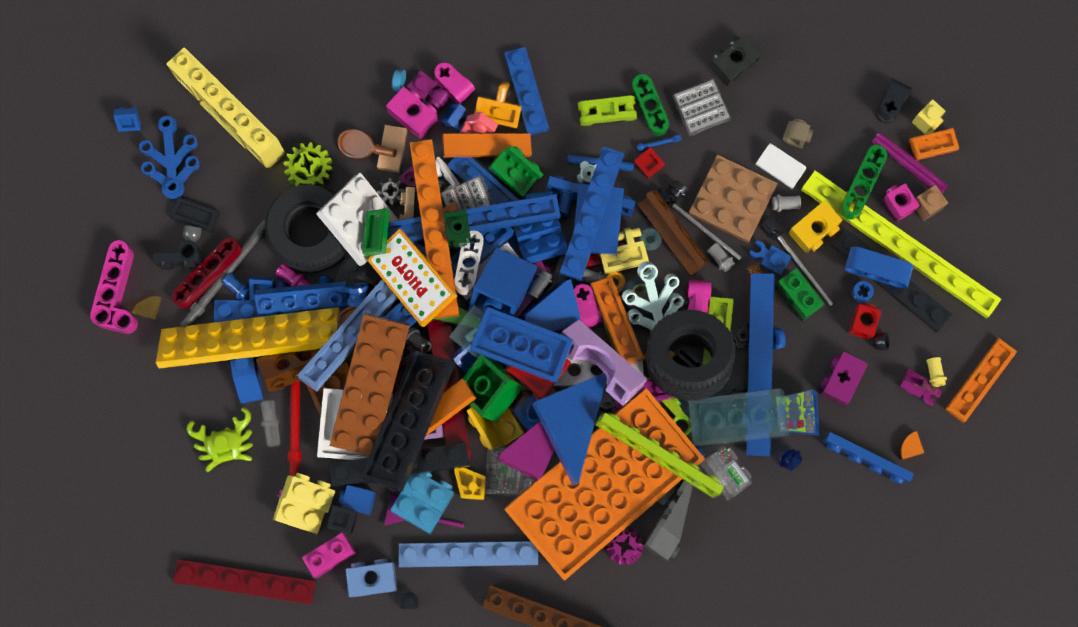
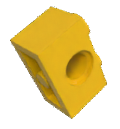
(824, 217)

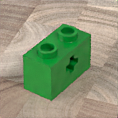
(799, 294)

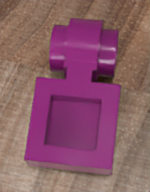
(425, 88)

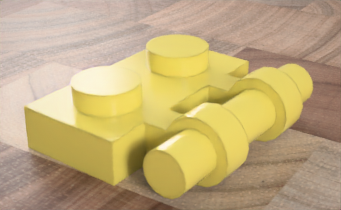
(628, 255)

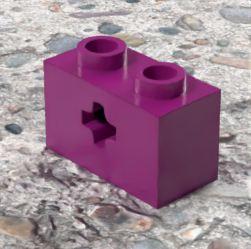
(853, 371)

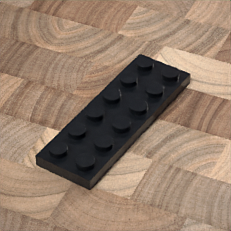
(408, 420)

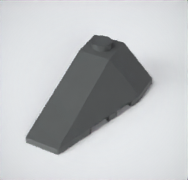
(669, 528)

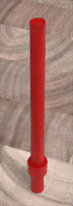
(294, 454)

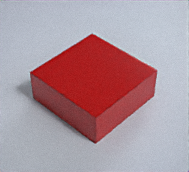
(648, 163)

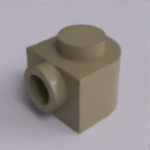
(797, 133)

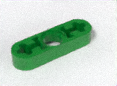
(638, 92)

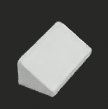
(781, 166)

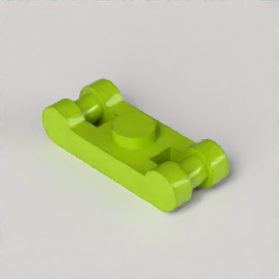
(607, 110)

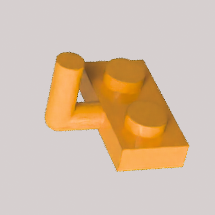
(499, 110)

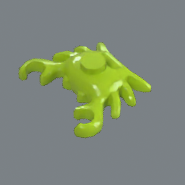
(224, 444)

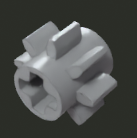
(386, 189)

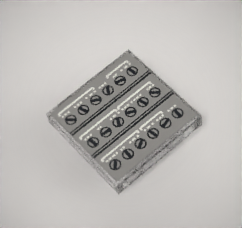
(701, 107)
(468, 194)

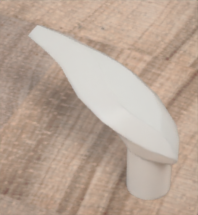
(449, 176)

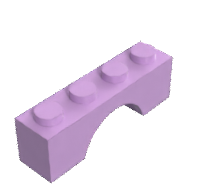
(622, 377)

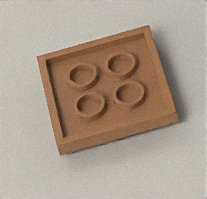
(732, 198)

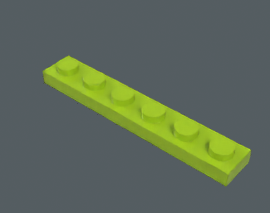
(652, 450)

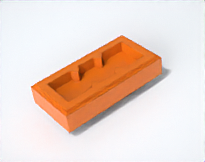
(934, 144)

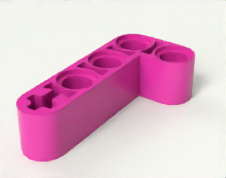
(116, 285)

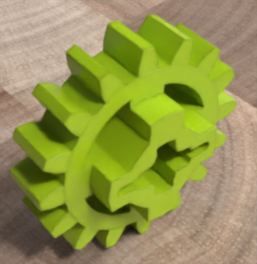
(317, 165)

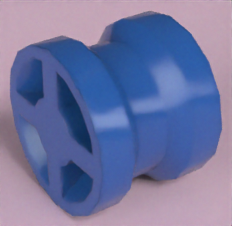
(357, 293)

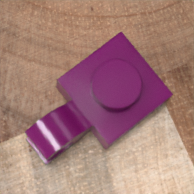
(919, 386)

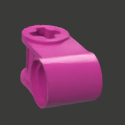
(455, 85)
(588, 309)

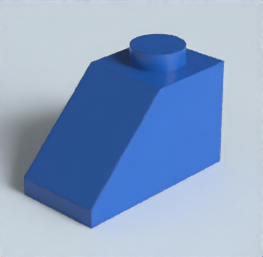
(247, 379)

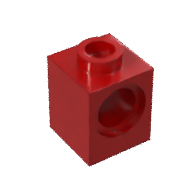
(858, 328)

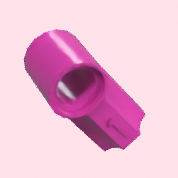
(698, 294)

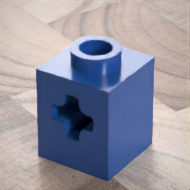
(357, 499)

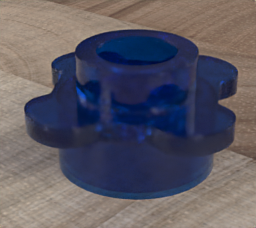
(791, 459)

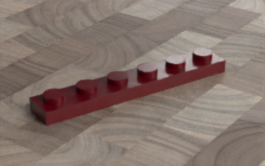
(244, 582)

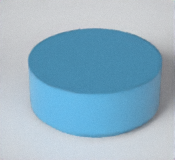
(398, 80)

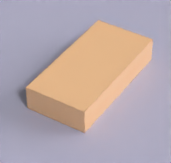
(393, 138)

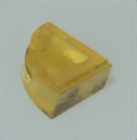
(148, 307)

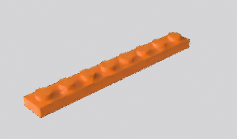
(433, 217)

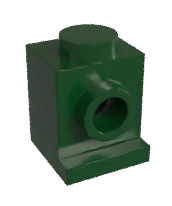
(457, 219)

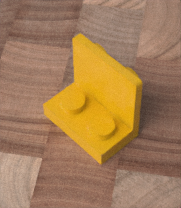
(499, 433)

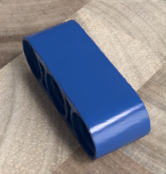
(879, 267)

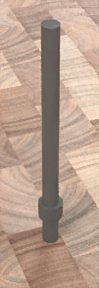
(197, 309)

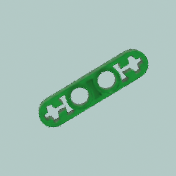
(863, 181)

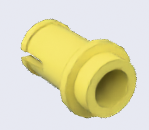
(936, 372)

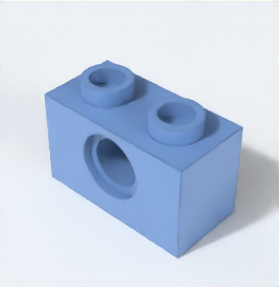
(357, 578)

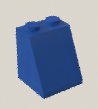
(503, 283)

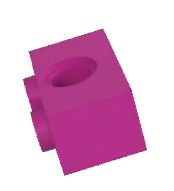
(417, 124)
(329, 555)

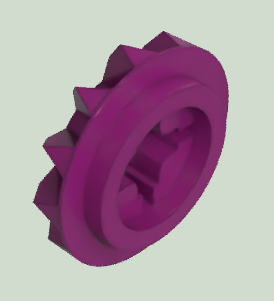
(629, 556)

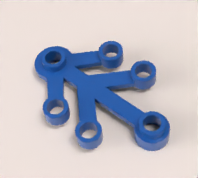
(170, 160)

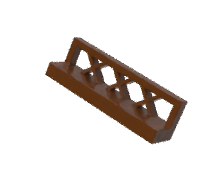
(673, 232)

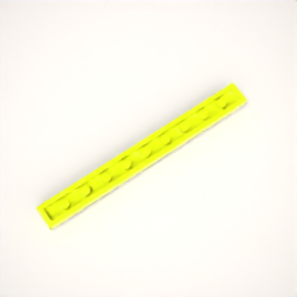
(905, 248)

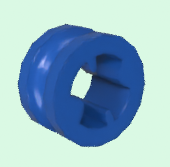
(856, 288)

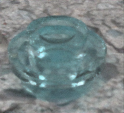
(653, 233)

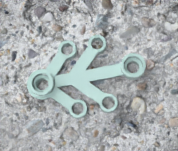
(655, 302)

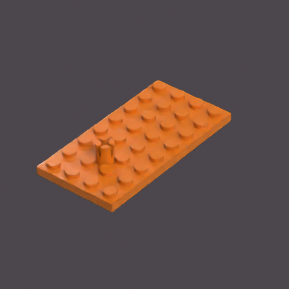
(614, 489)

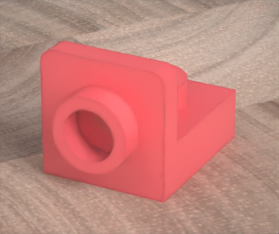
(478, 124)

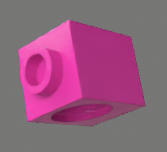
(896, 210)

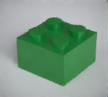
(492, 387)

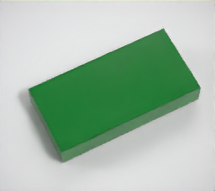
(375, 232)

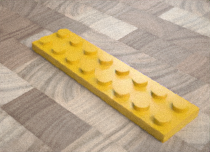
(246, 337)

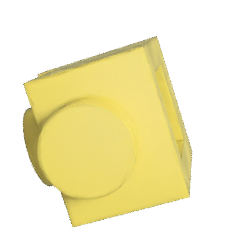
(929, 117)

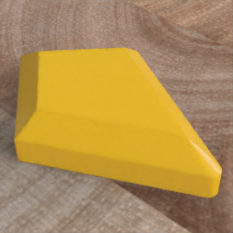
(470, 484)

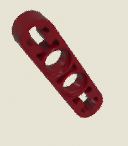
(209, 275)

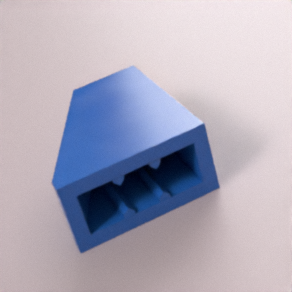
(555, 309)

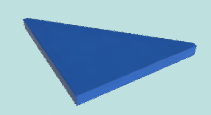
(570, 421)

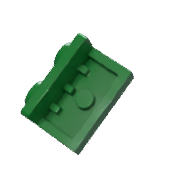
(515, 170)

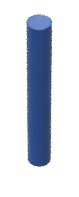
(577, 159)

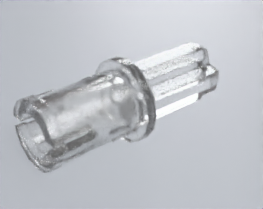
(270, 423)

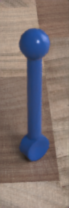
(640, 146)

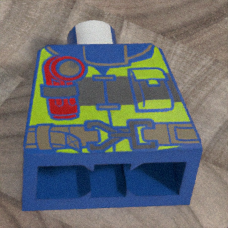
(803, 413)

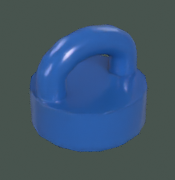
(778, 338)

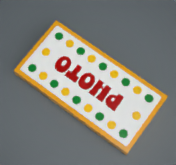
(412, 278)

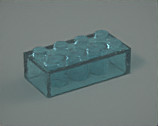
(738, 418)

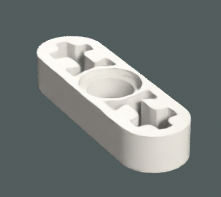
(471, 271)

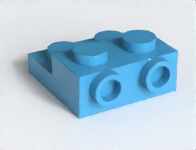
(423, 501)

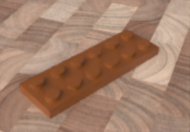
(369, 383)

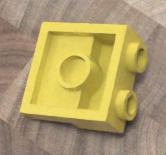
(304, 503)

